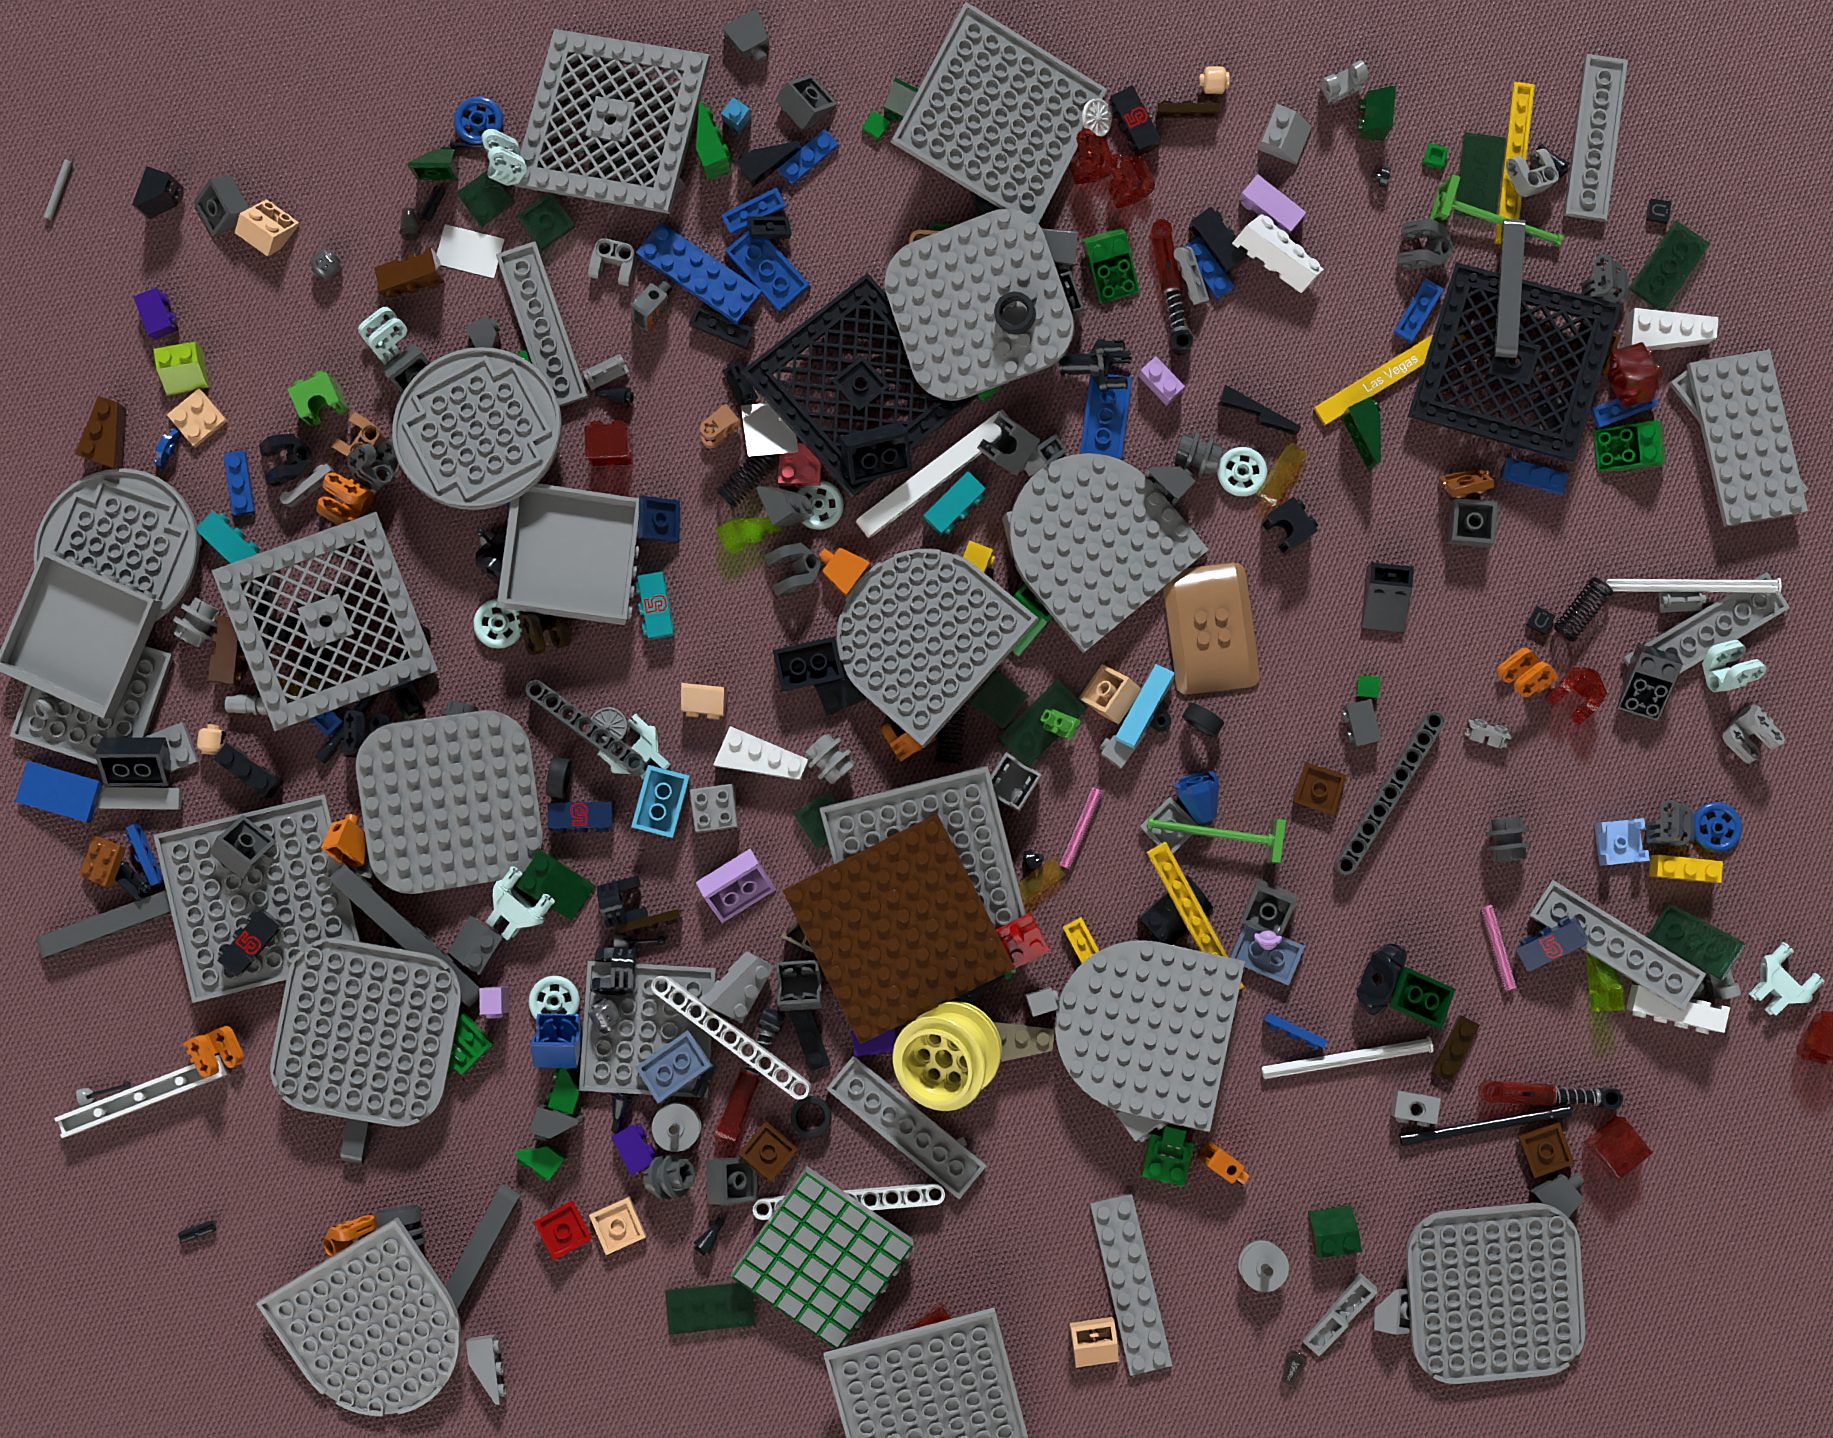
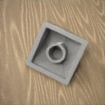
(1393, 1313)

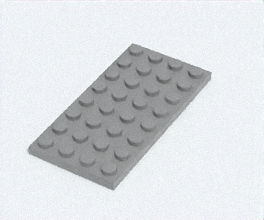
(1747, 438)

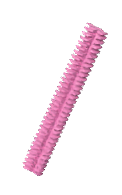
(1079, 829)
(1498, 947)

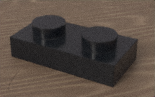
(768, 227)

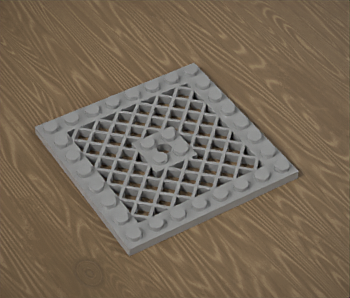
(566, 49)
(258, 657)

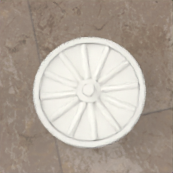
(1097, 116)

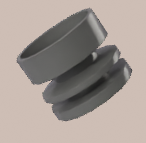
(408, 1216)

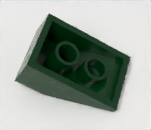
(1364, 428)
(557, 880)
(1422, 998)

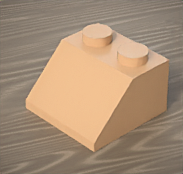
(1110, 693)
(703, 700)

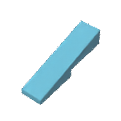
(1145, 706)

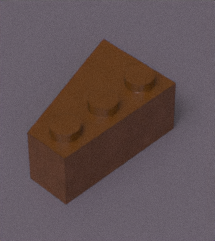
(410, 274)
(104, 434)
(228, 658)

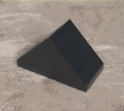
(407, 699)

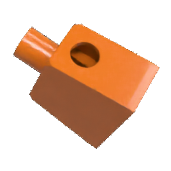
(843, 568)
(346, 842)
(1223, 1163)

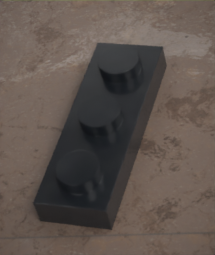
(721, 327)
(809, 1039)

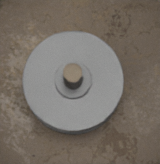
(676, 1126)
(1263, 1266)

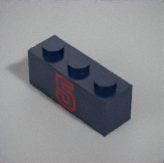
(581, 816)
(1551, 943)

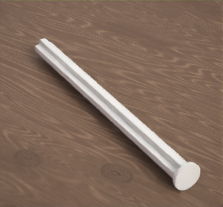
(1690, 585)
(1348, 1058)

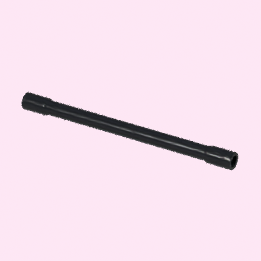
(331, 746)
(1551, 1113)

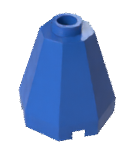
(1199, 796)

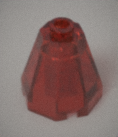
(1817, 1040)

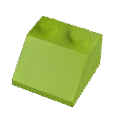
(181, 368)

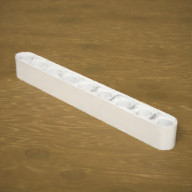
(928, 478)
(720, 1035)
(880, 1193)

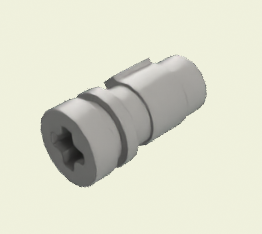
(245, 704)

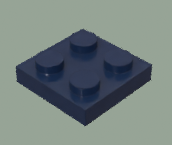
(659, 519)

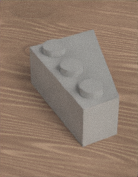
(739, 987)

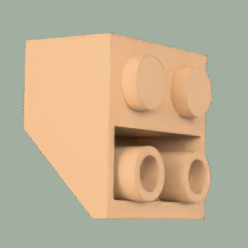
(265, 227)
(1094, 1342)

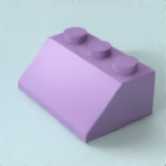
(735, 886)

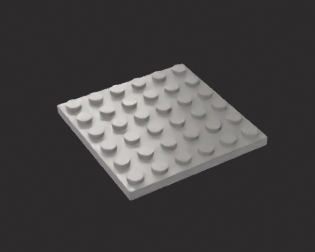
(79, 731)
(643, 1027)

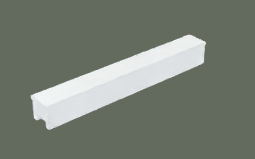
(135, 1098)

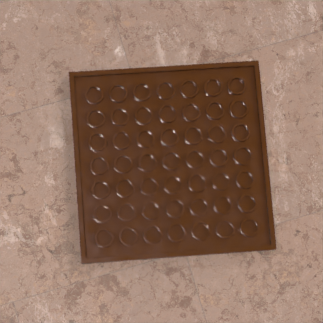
(898, 928)

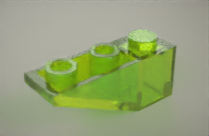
(744, 531)
(1604, 986)

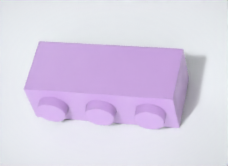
(1270, 202)

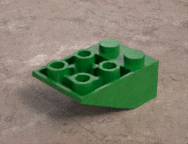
(709, 145)
(1110, 265)
(1630, 446)
(1031, 602)

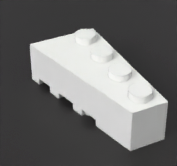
(1279, 253)
(1668, 329)
(750, 754)
(1696, 1013)

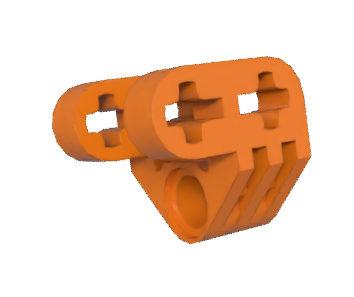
(354, 495)
(1532, 672)
(902, 746)
(204, 1047)
(341, 1236)

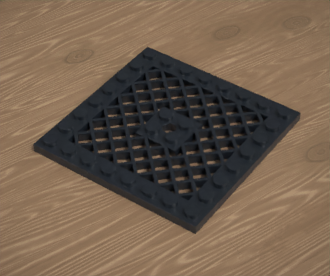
(1504, 430)
(827, 451)

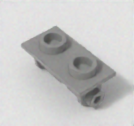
(606, 371)
(1681, 601)
(1496, 735)

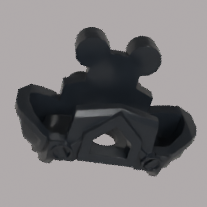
(1386, 962)

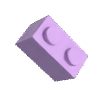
(1161, 381)
(494, 1001)

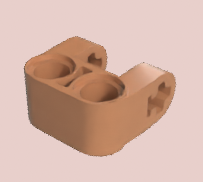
(721, 425)
(362, 438)

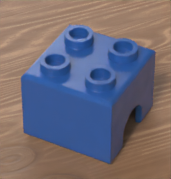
(557, 1041)

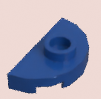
(166, 447)

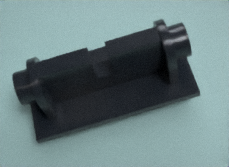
(740, 387)
(133, 882)

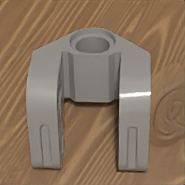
(1748, 722)

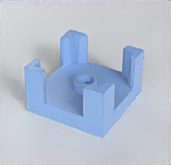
(1620, 842)

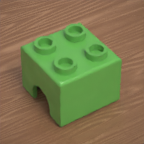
(315, 393)

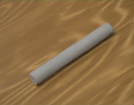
(57, 191)

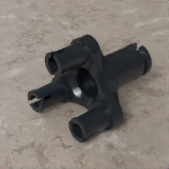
(1098, 363)

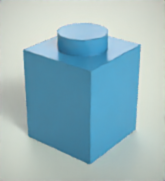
(736, 115)

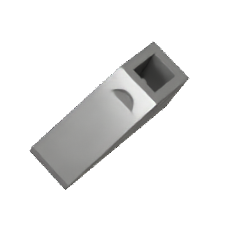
(485, 1363)

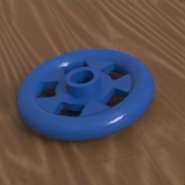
(471, 104)
(1734, 824)

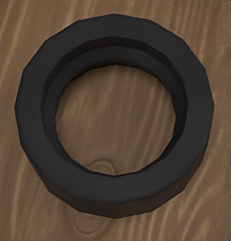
(1006, 299)
(1203, 719)
(558, 777)
(807, 1132)

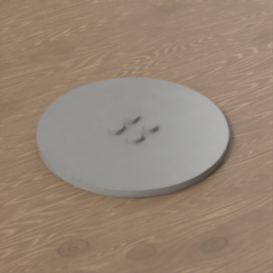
(477, 428)
(127, 529)

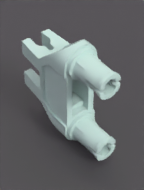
(646, 746)
(514, 907)
(1781, 984)

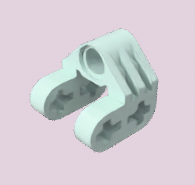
(501, 159)
(383, 337)
(1724, 678)

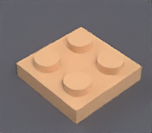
(197, 417)
(617, 1225)

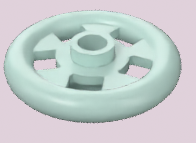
(1234, 456)
(833, 513)
(482, 631)
(564, 987)

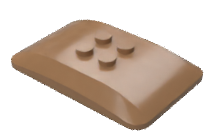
(1211, 629)

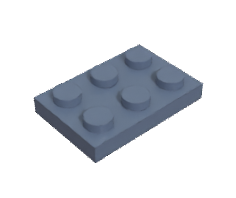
(1274, 963)
(673, 1066)

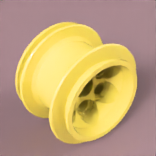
(973, 1049)

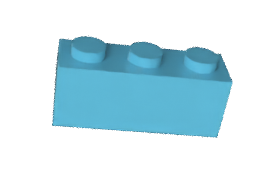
(660, 801)

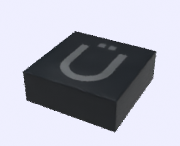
(1658, 211)
(1540, 620)

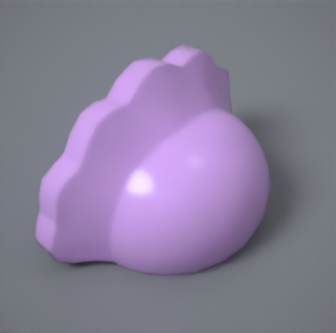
(1267, 939)

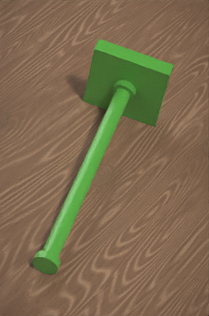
(1445, 201)
(1273, 841)

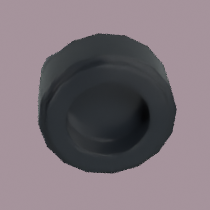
(1383, 177)
(1031, 860)

